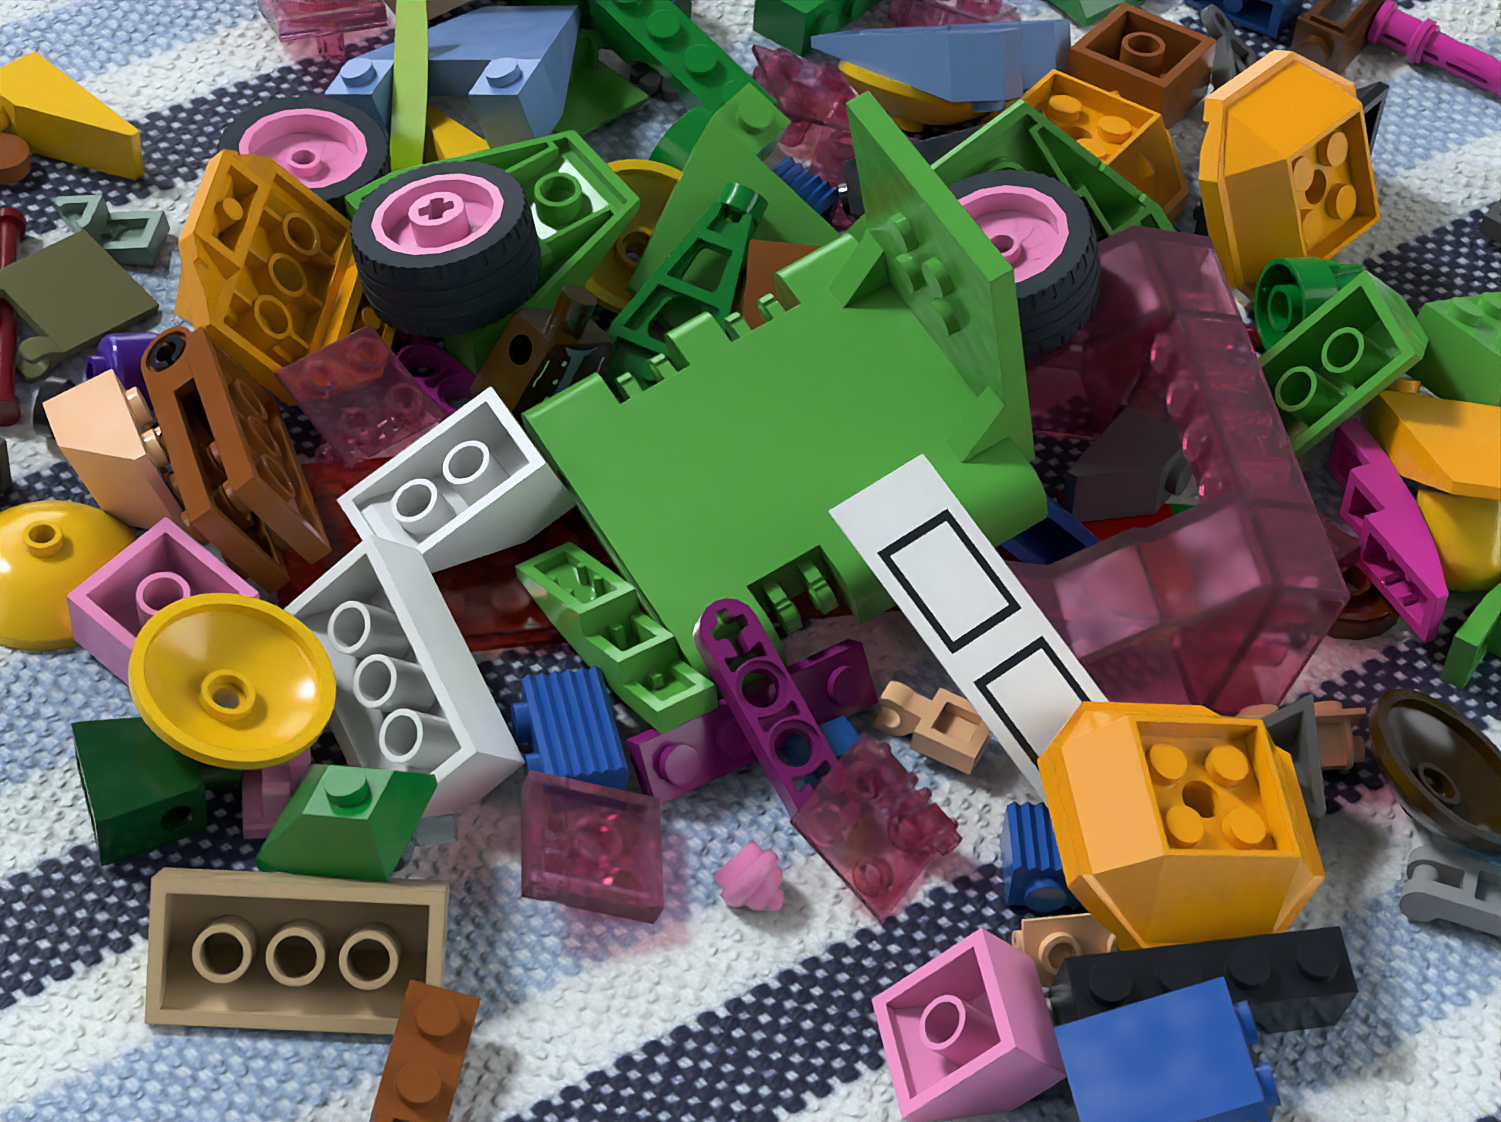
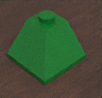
(347, 822)

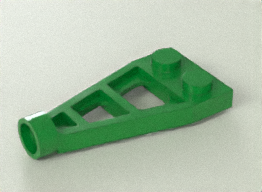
(631, 327)

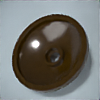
(1439, 768)

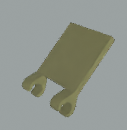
(71, 299)

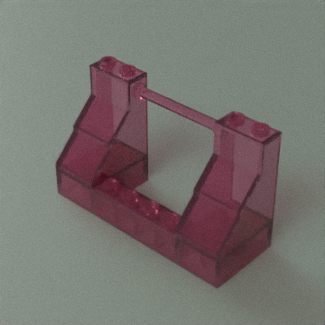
(1231, 591)

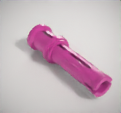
(1425, 42)

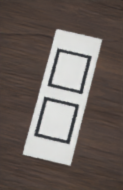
(968, 609)

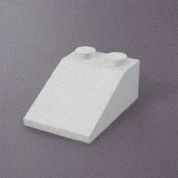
(461, 489)

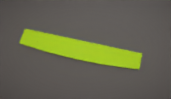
(409, 84)

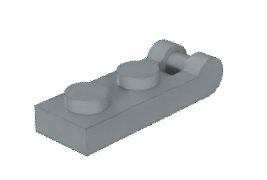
(1452, 889)

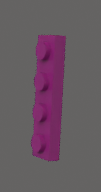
(712, 745)

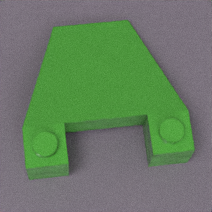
(731, 151)
(576, 212)

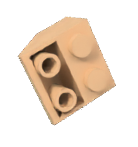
(116, 451)

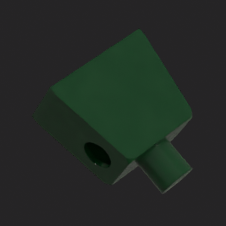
(140, 787)

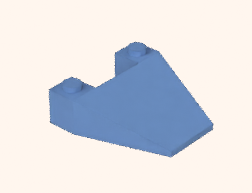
(502, 57)
(959, 60)

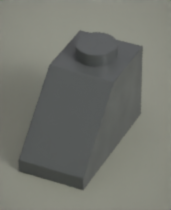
(1127, 470)

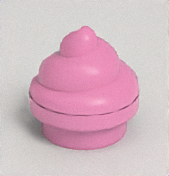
(752, 879)

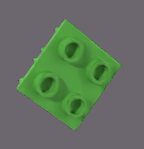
(595, 90)

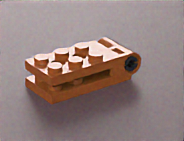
(231, 458)

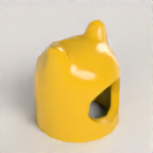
(1465, 537)

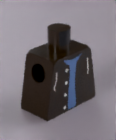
(545, 352)

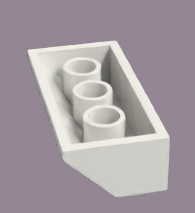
(406, 676)

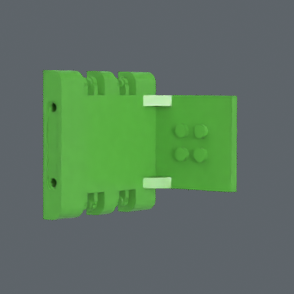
(735, 460)

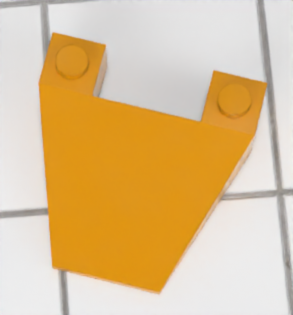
(1438, 439)

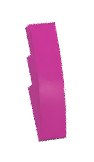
(1393, 534)

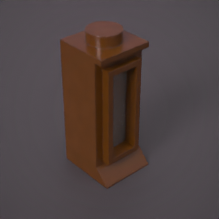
(1335, 32)

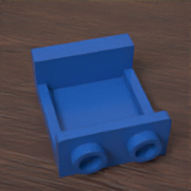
(1169, 1060)

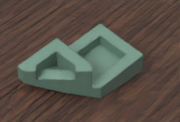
(125, 236)

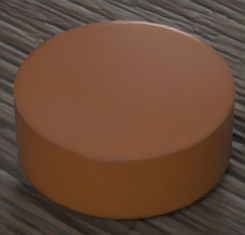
(14, 158)

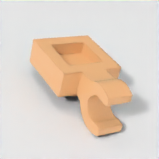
(941, 727)

